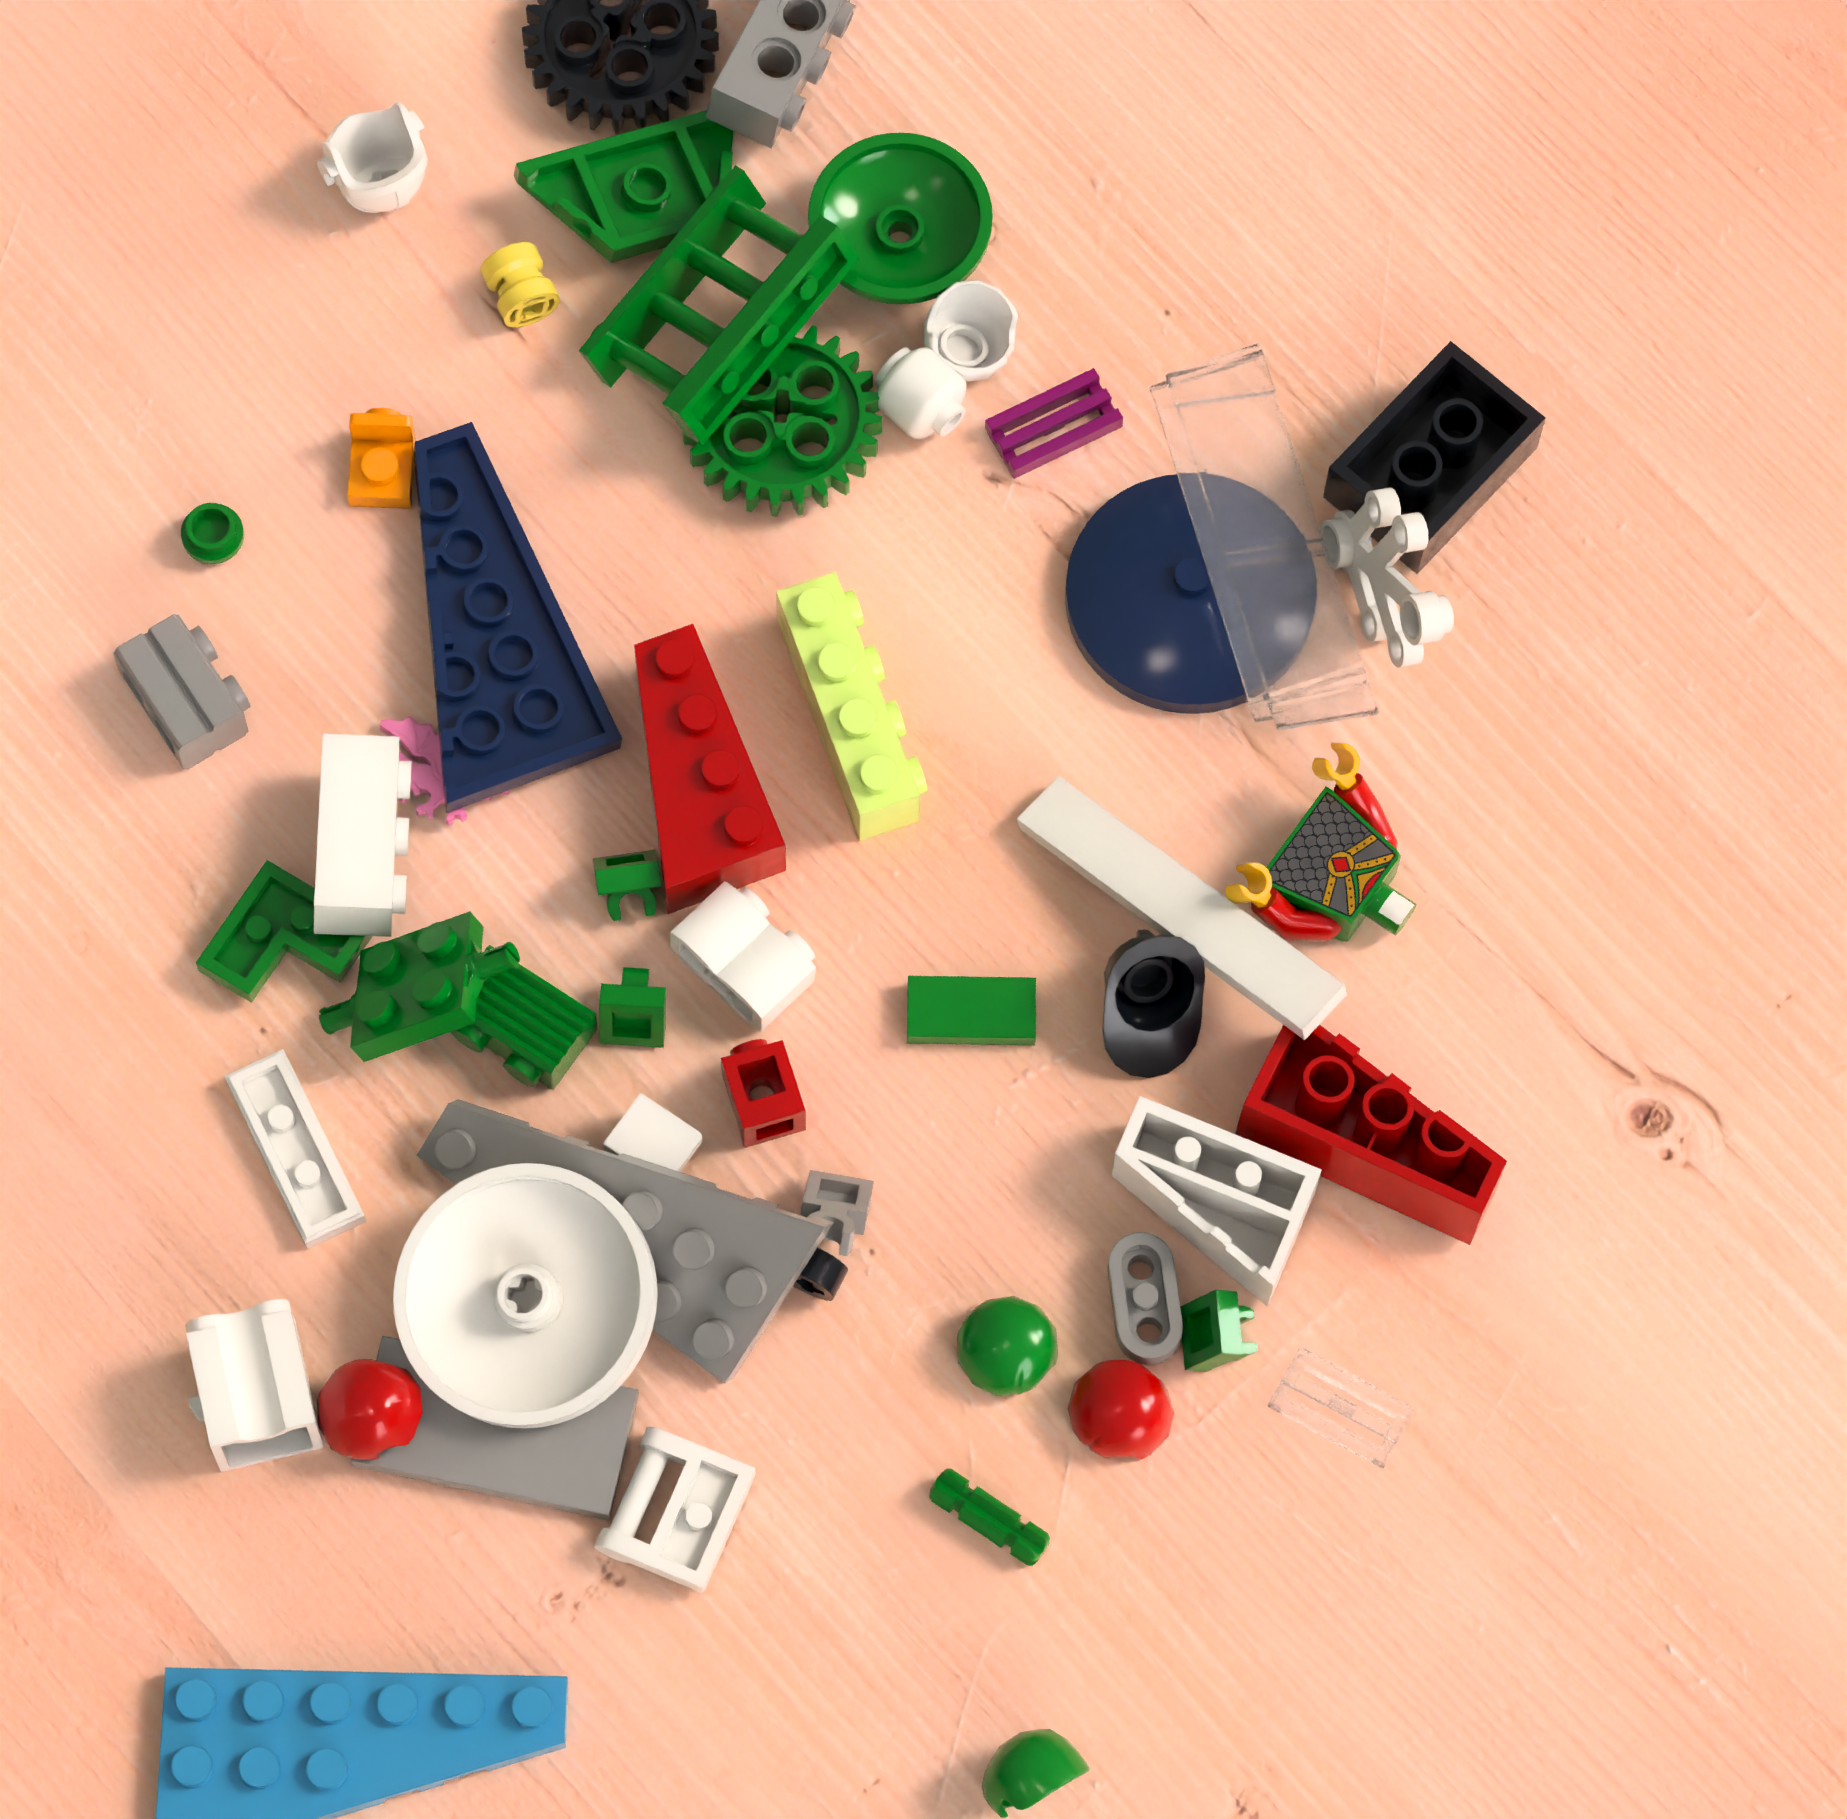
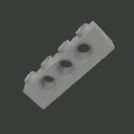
(763, 105)

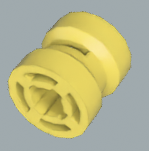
(521, 288)

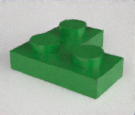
(265, 924)

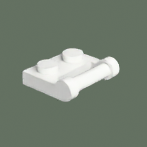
(695, 1518)

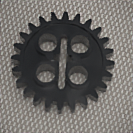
(666, 61)

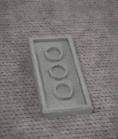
(551, 1466)

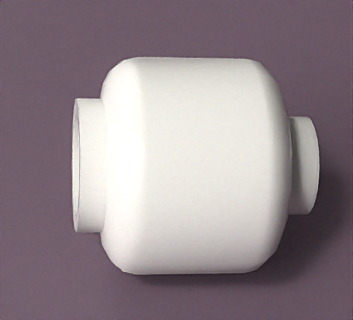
(921, 393)

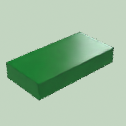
(971, 1010)

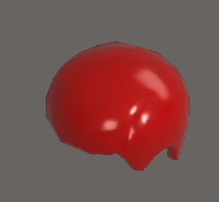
(368, 1408)
(1120, 1410)

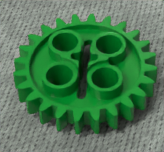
(776, 468)

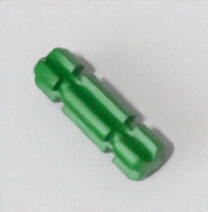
(989, 1517)

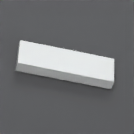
(295, 1149)

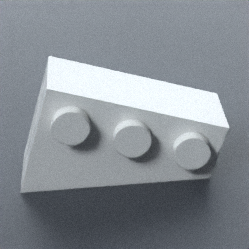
(1217, 1191)

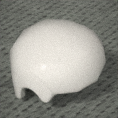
(972, 328)

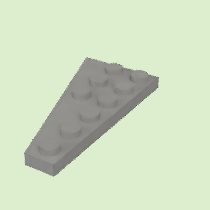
(715, 1254)

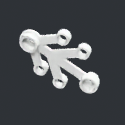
(1348, 541)

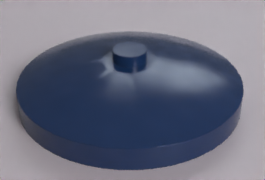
(1148, 605)

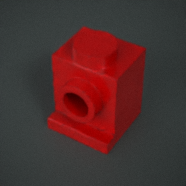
(768, 1117)

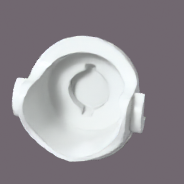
(376, 158)

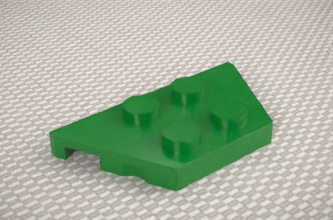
(632, 187)

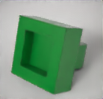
(628, 874)
(632, 1011)
(1214, 1331)

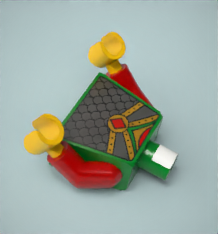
(1331, 865)

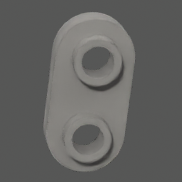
(1145, 1300)

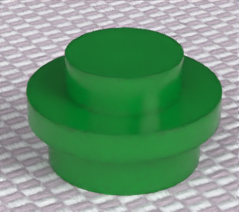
(212, 533)

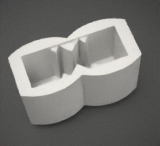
(744, 955)

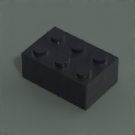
(1440, 448)

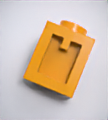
(381, 459)

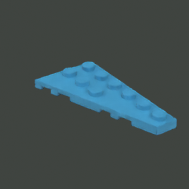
(340, 1738)

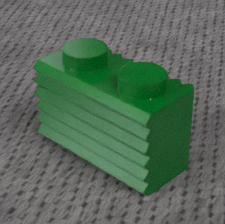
(529, 1026)

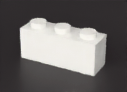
(360, 835)

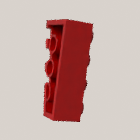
(702, 782)

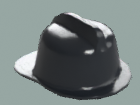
(1152, 1003)

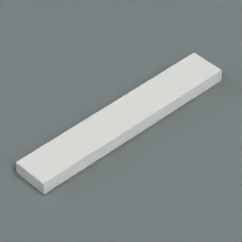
(1182, 906)

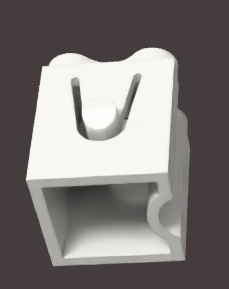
(252, 1385)

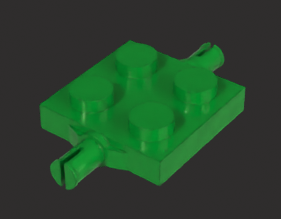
(418, 986)

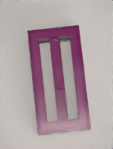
(1083, 384)

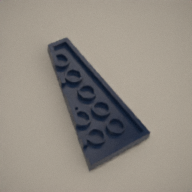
(503, 658)

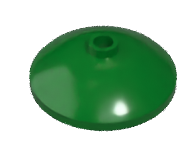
(909, 188)

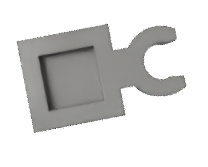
(841, 1201)

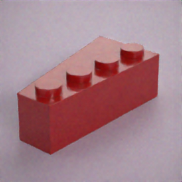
(1369, 1133)

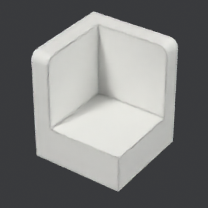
(653, 1135)

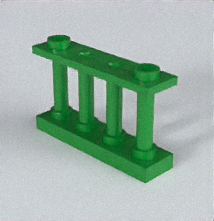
(753, 337)

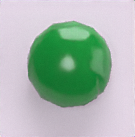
(1006, 1346)
(1030, 1769)

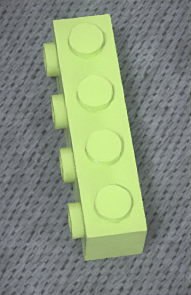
(848, 706)

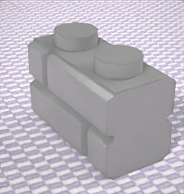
(182, 691)

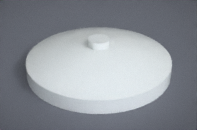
(525, 1295)

